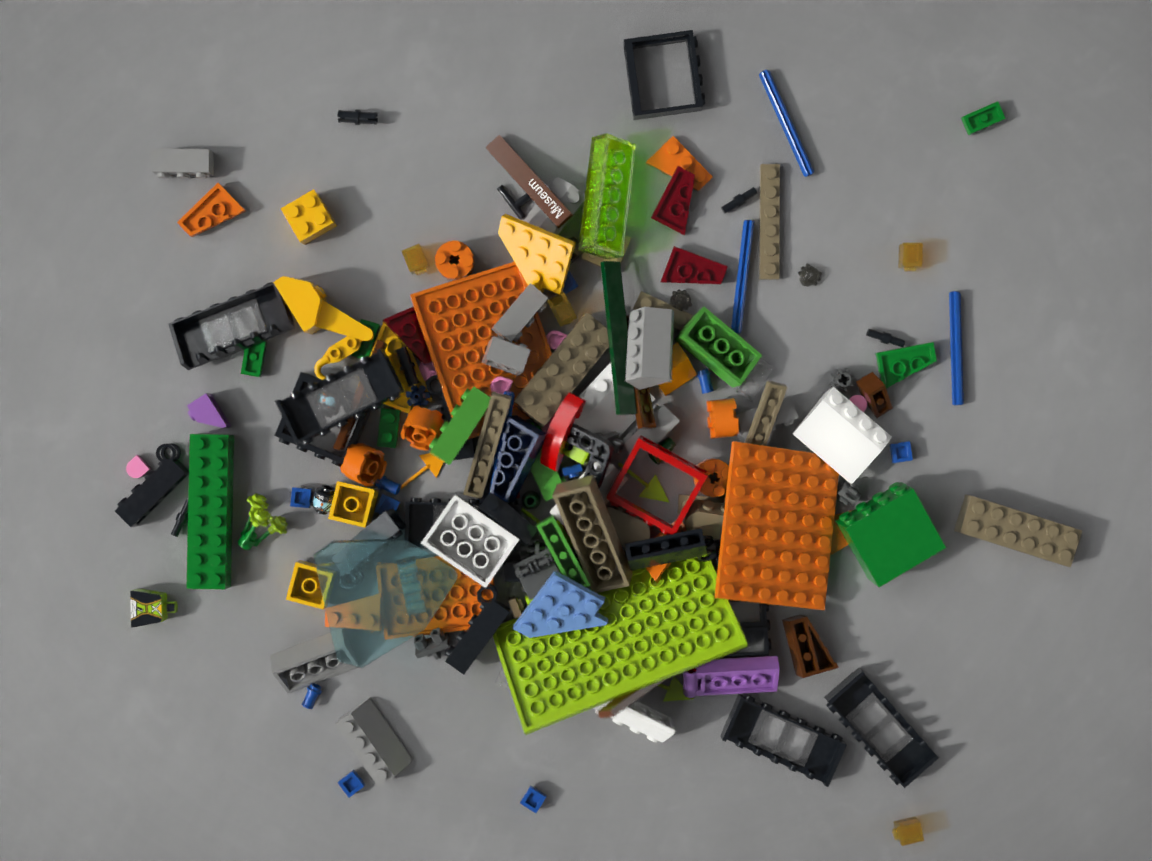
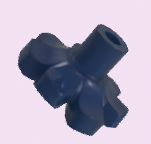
(422, 396)

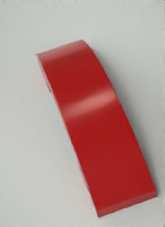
(559, 430)

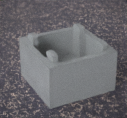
(506, 355)

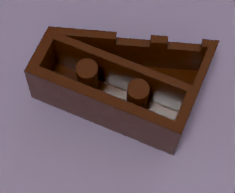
(806, 648)

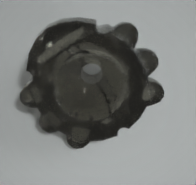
(805, 278)
(681, 297)

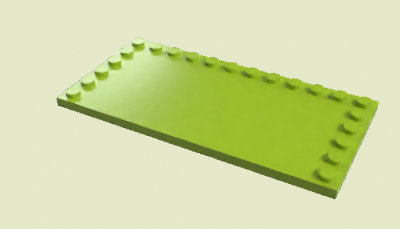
(648, 638)

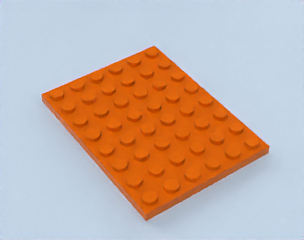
(459, 324)
(777, 527)

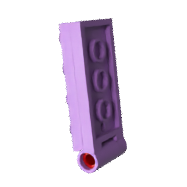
(732, 676)

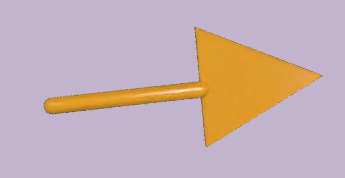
(431, 462)

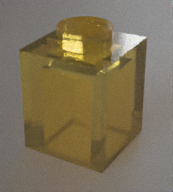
(910, 256)
(415, 259)
(562, 309)
(907, 831)

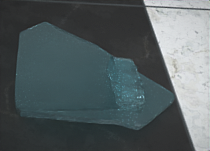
(378, 594)

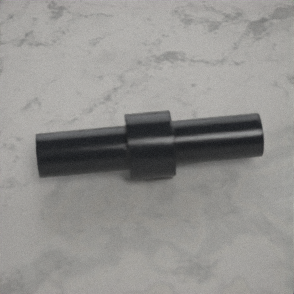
(739, 200)
(885, 338)
(182, 517)

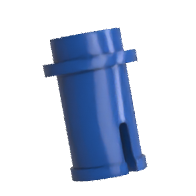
(705, 381)
(388, 485)
(311, 696)

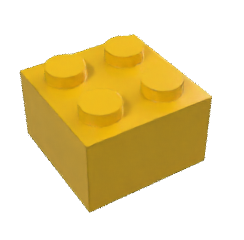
(308, 217)
(353, 504)
(305, 585)

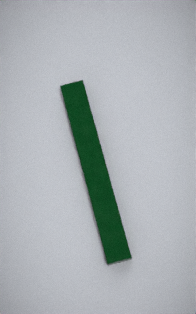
(617, 336)

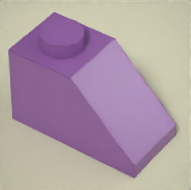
(207, 411)

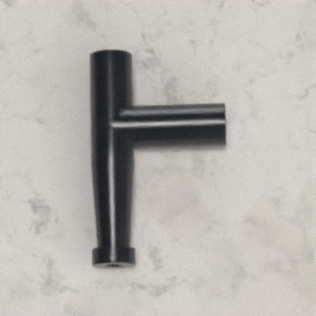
(514, 205)

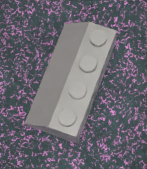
(570, 197)
(649, 347)
(307, 663)
(374, 742)

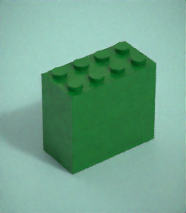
(890, 533)

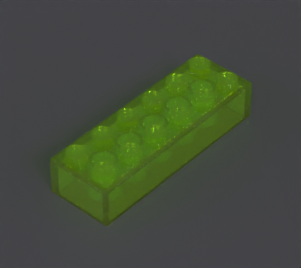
(607, 196)

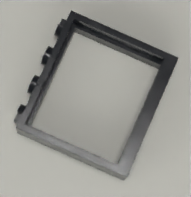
(694, 63)
(319, 452)

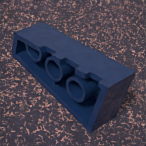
(518, 452)

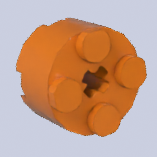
(444, 258)
(722, 418)
(422, 427)
(363, 464)
(719, 486)

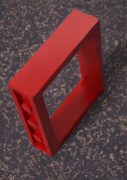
(674, 460)

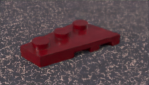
(675, 202)
(692, 268)
(408, 330)

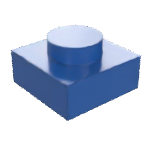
(570, 284)
(901, 452)
(572, 471)
(301, 497)
(387, 503)
(351, 783)
(533, 799)

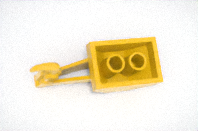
(315, 313)

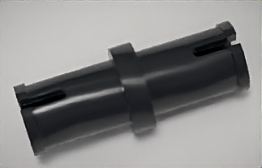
(357, 117)
(407, 366)

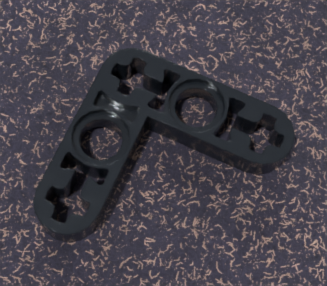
(594, 449)

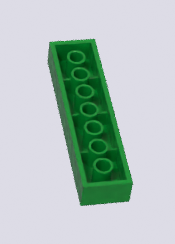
(210, 511)

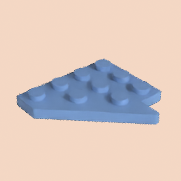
(560, 608)

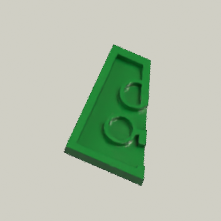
(902, 362)

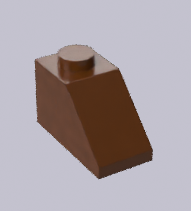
(875, 394)

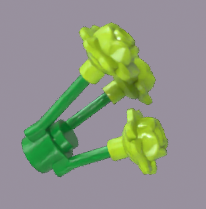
(260, 517)

